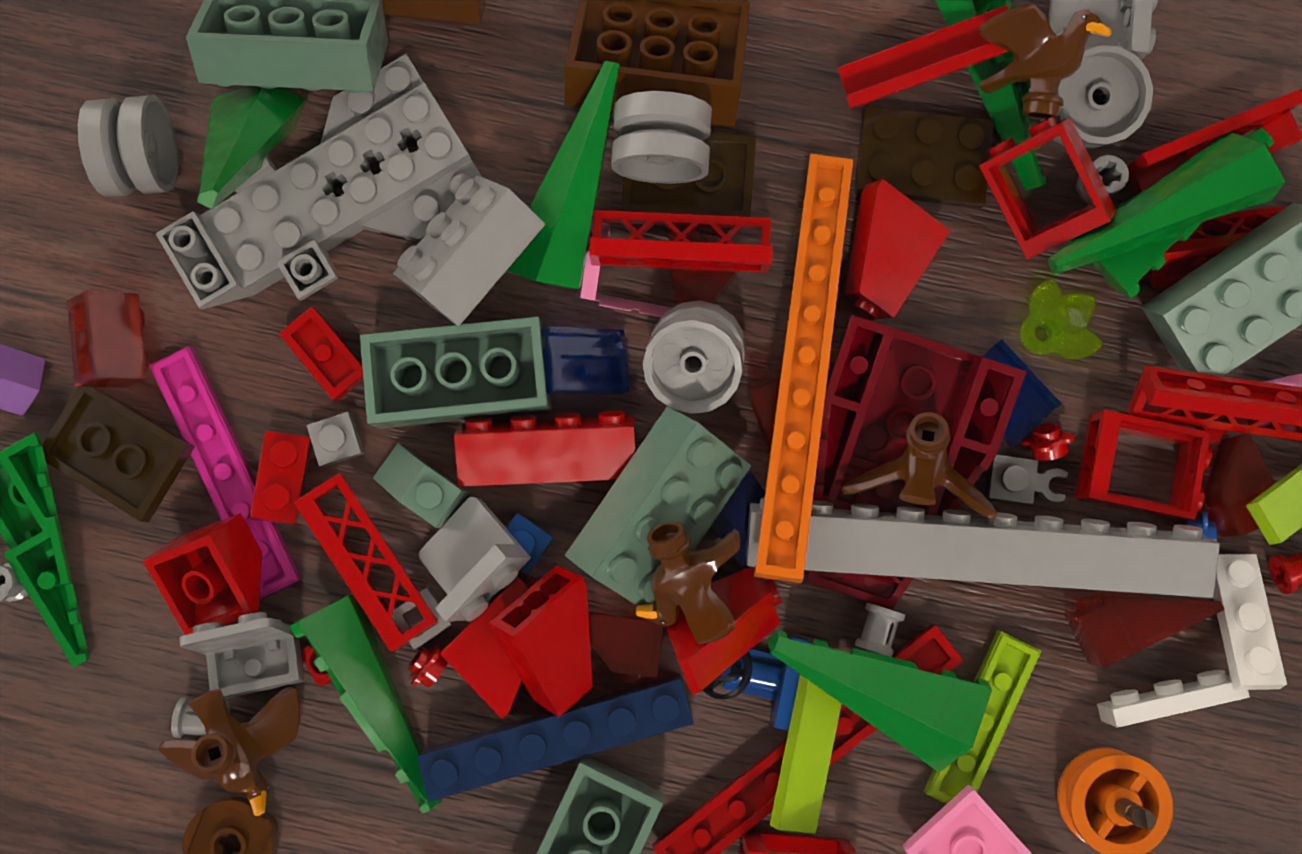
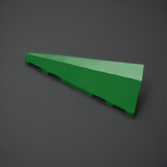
(570, 192)

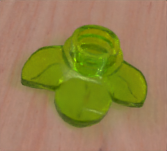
(1063, 320)

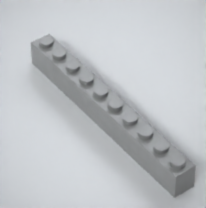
(1005, 550)

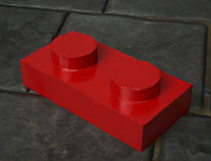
(323, 353)
(280, 478)

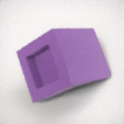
(19, 379)

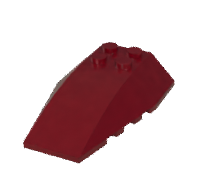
(869, 402)

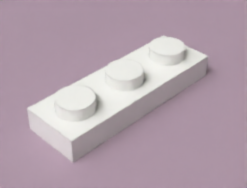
(1247, 624)
(1169, 699)

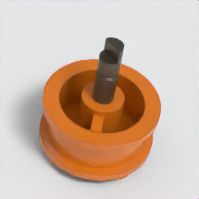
(1115, 801)

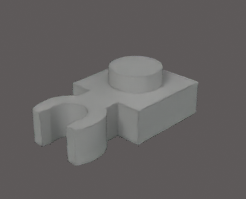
(1017, 481)

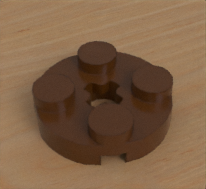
(230, 816)

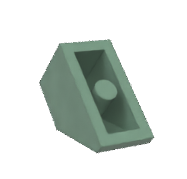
(420, 486)

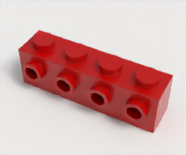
(544, 449)

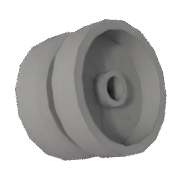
(1120, 92)
(661, 137)
(128, 145)
(695, 357)

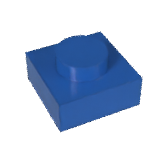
(531, 538)

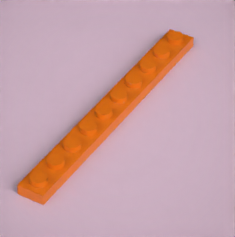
(804, 372)

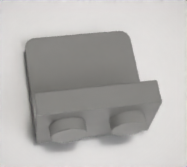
(1126, 18)
(472, 560)
(247, 655)

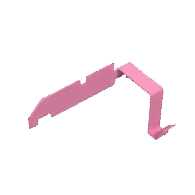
(590, 283)

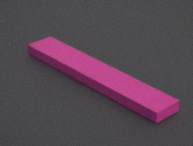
(221, 460)

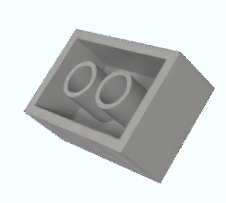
(468, 248)

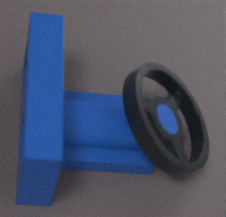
(765, 677)

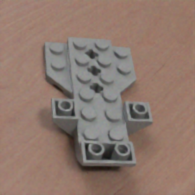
(290, 216)

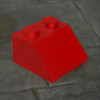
(209, 573)

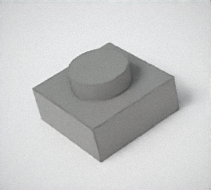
(335, 439)
(408, 615)

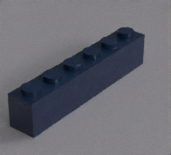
(554, 739)

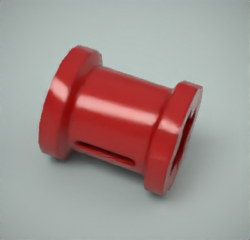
(1286, 572)

